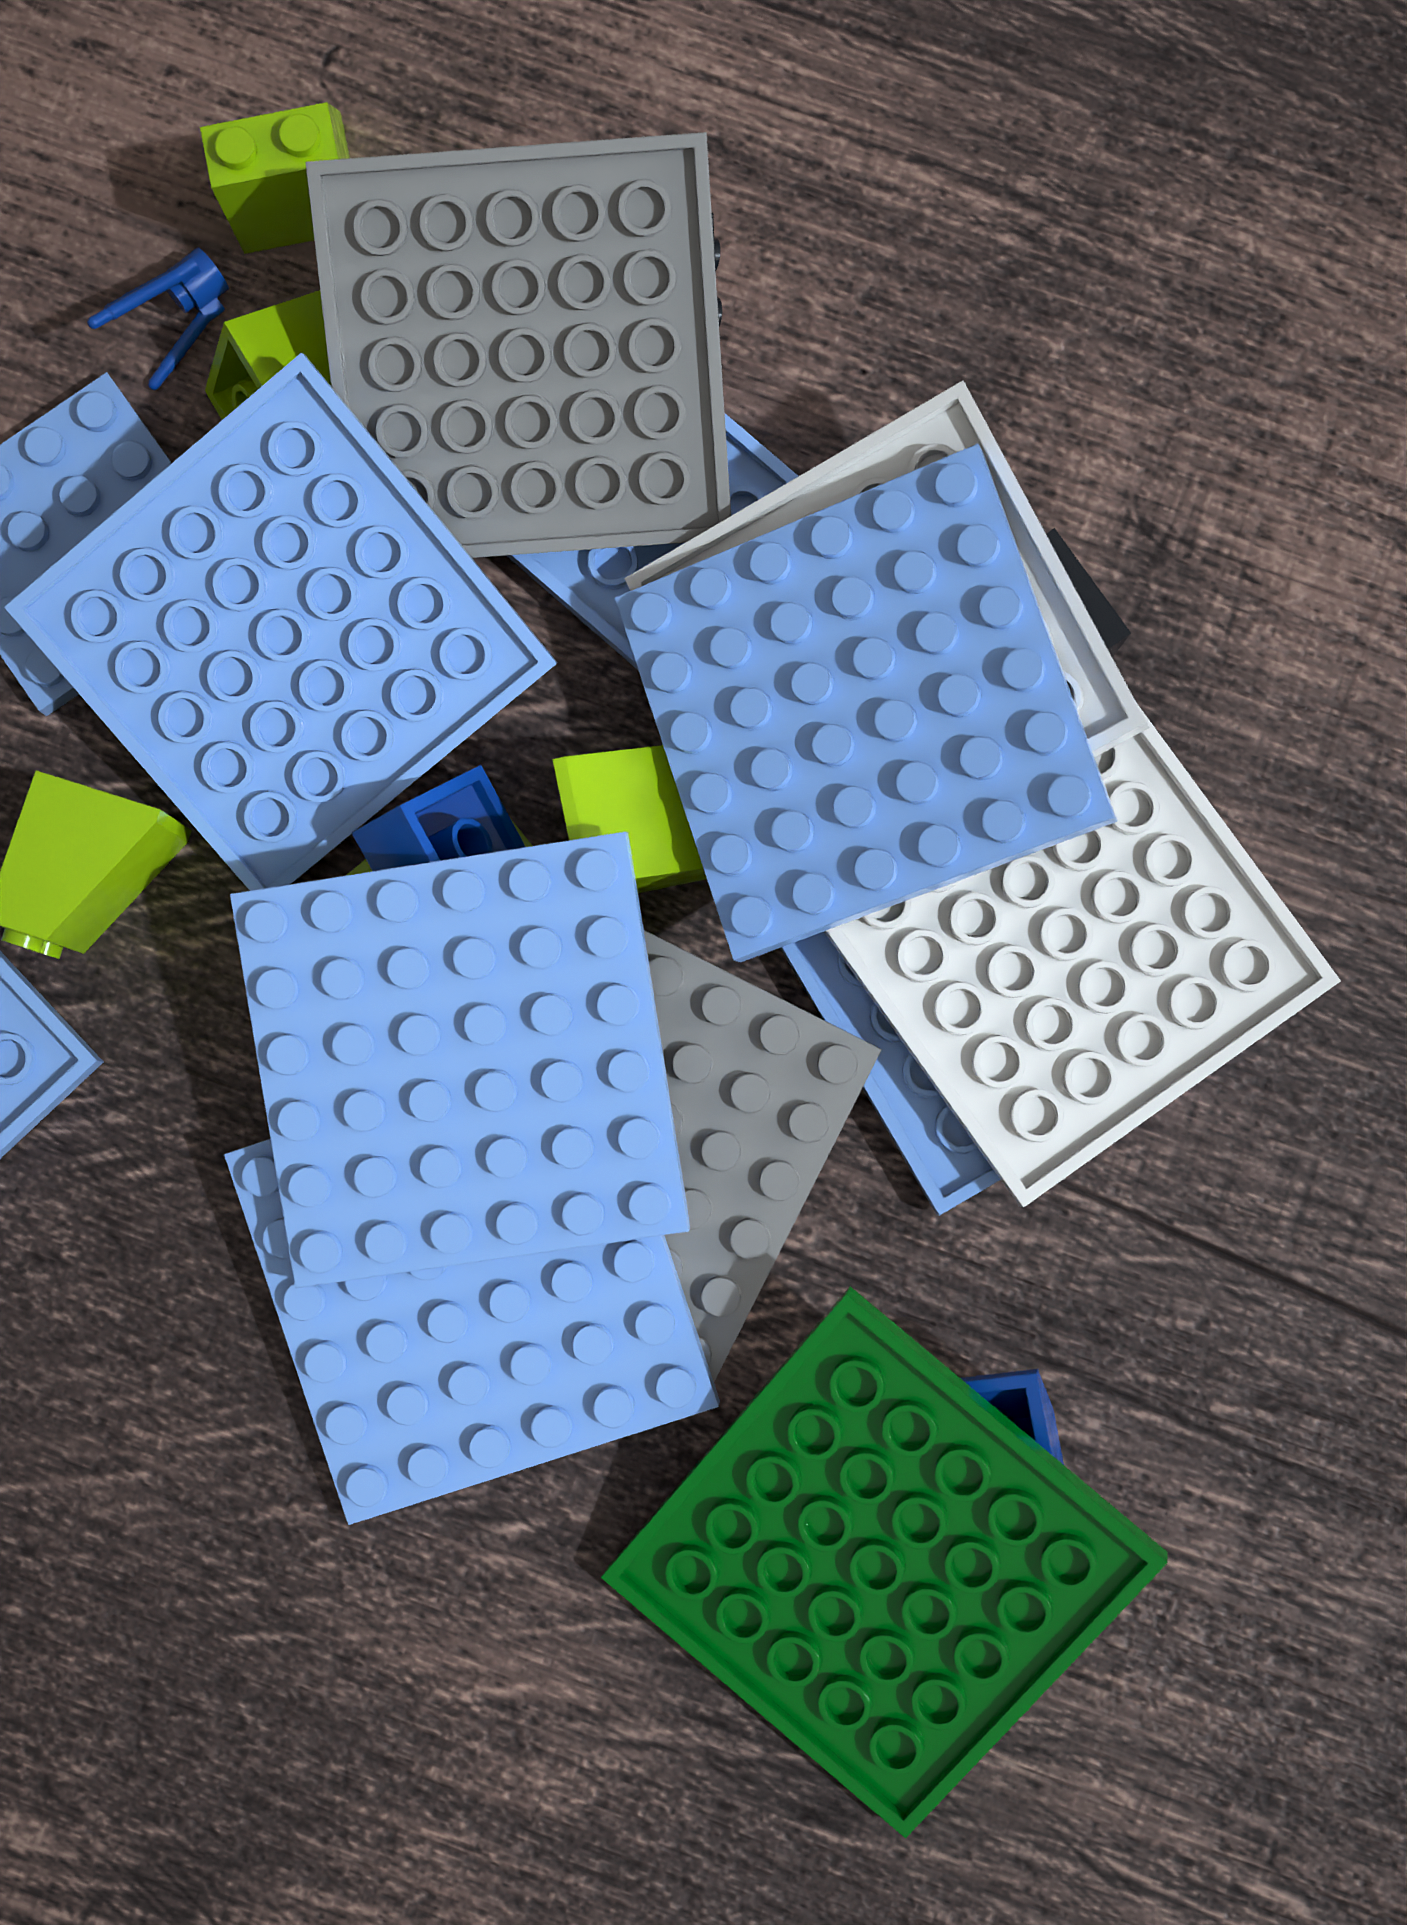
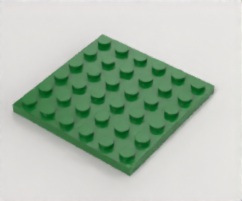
(883, 1563)

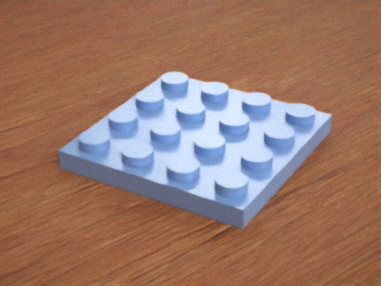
(56, 489)

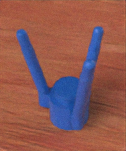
(191, 284)

